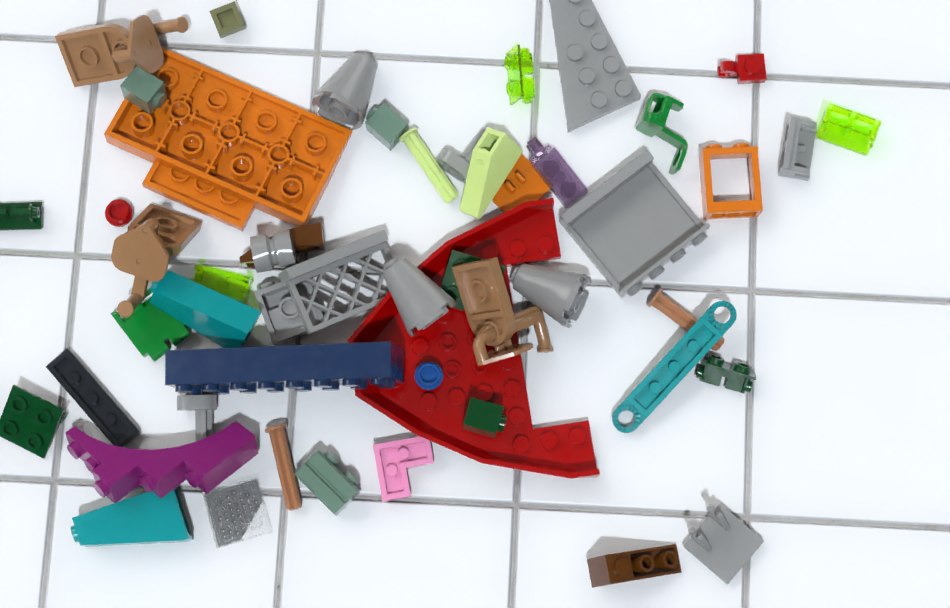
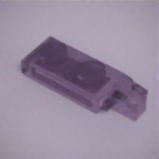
(555, 173)

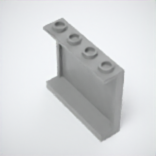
(633, 225)

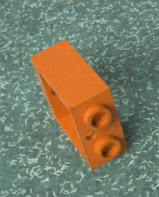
(730, 209)

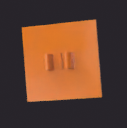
(520, 186)

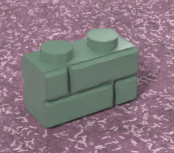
(327, 482)

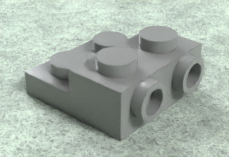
(281, 313)

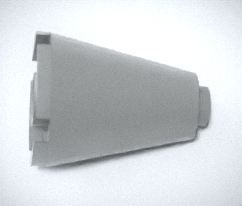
(348, 91)
(553, 291)
(415, 295)

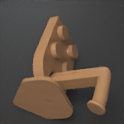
(96, 53)
(148, 247)
(492, 315)

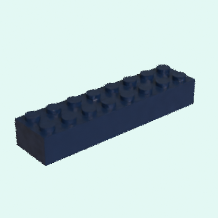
(285, 366)

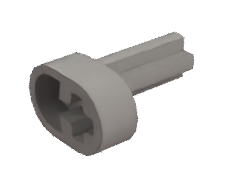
(458, 165)
(203, 409)

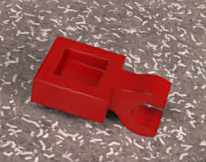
(747, 69)

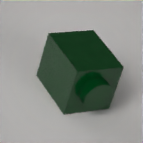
(484, 418)

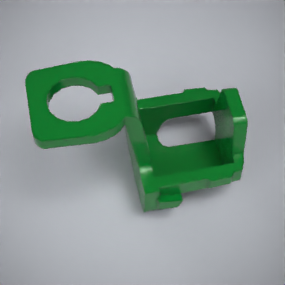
(654, 124)

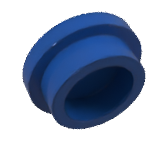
(428, 375)

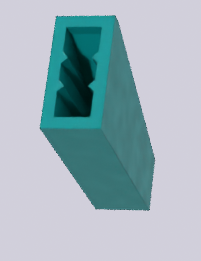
(205, 310)
(134, 521)

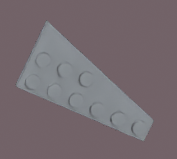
(588, 64)

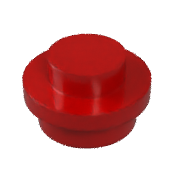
(118, 213)

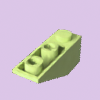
(488, 168)

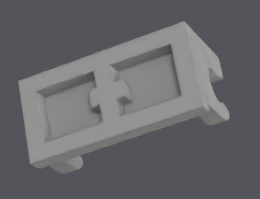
(797, 148)

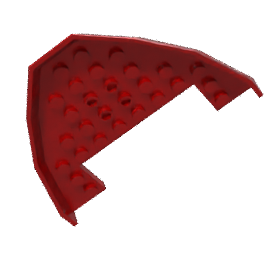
(564, 450)

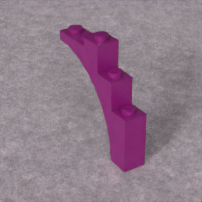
(161, 470)

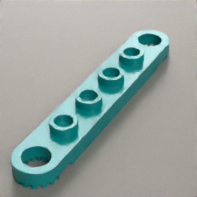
(674, 366)

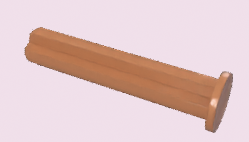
(677, 314)
(285, 467)

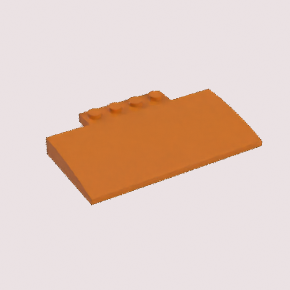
(230, 146)

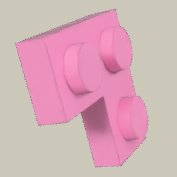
(393, 460)

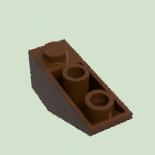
(633, 565)

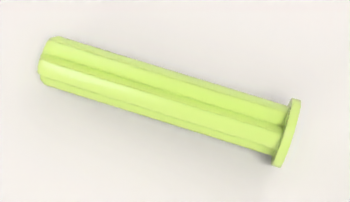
(429, 165)

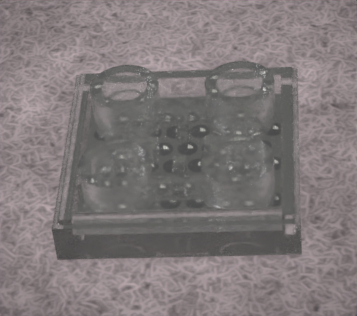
(237, 512)

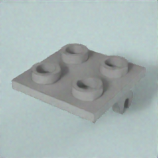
(722, 543)

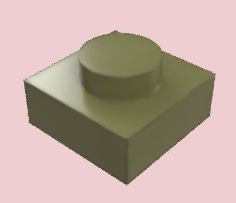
(227, 19)

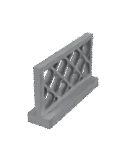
(328, 263)

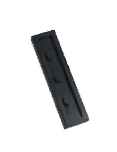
(93, 399)

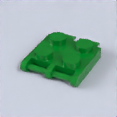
(151, 328)

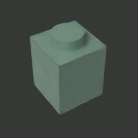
(144, 90)
(386, 125)

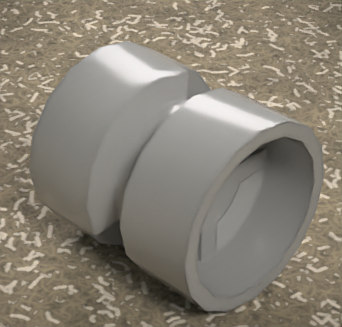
(273, 251)

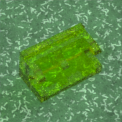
(847, 129)
(224, 282)

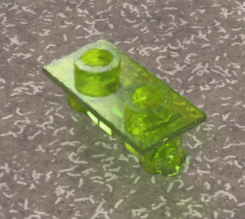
(518, 63)

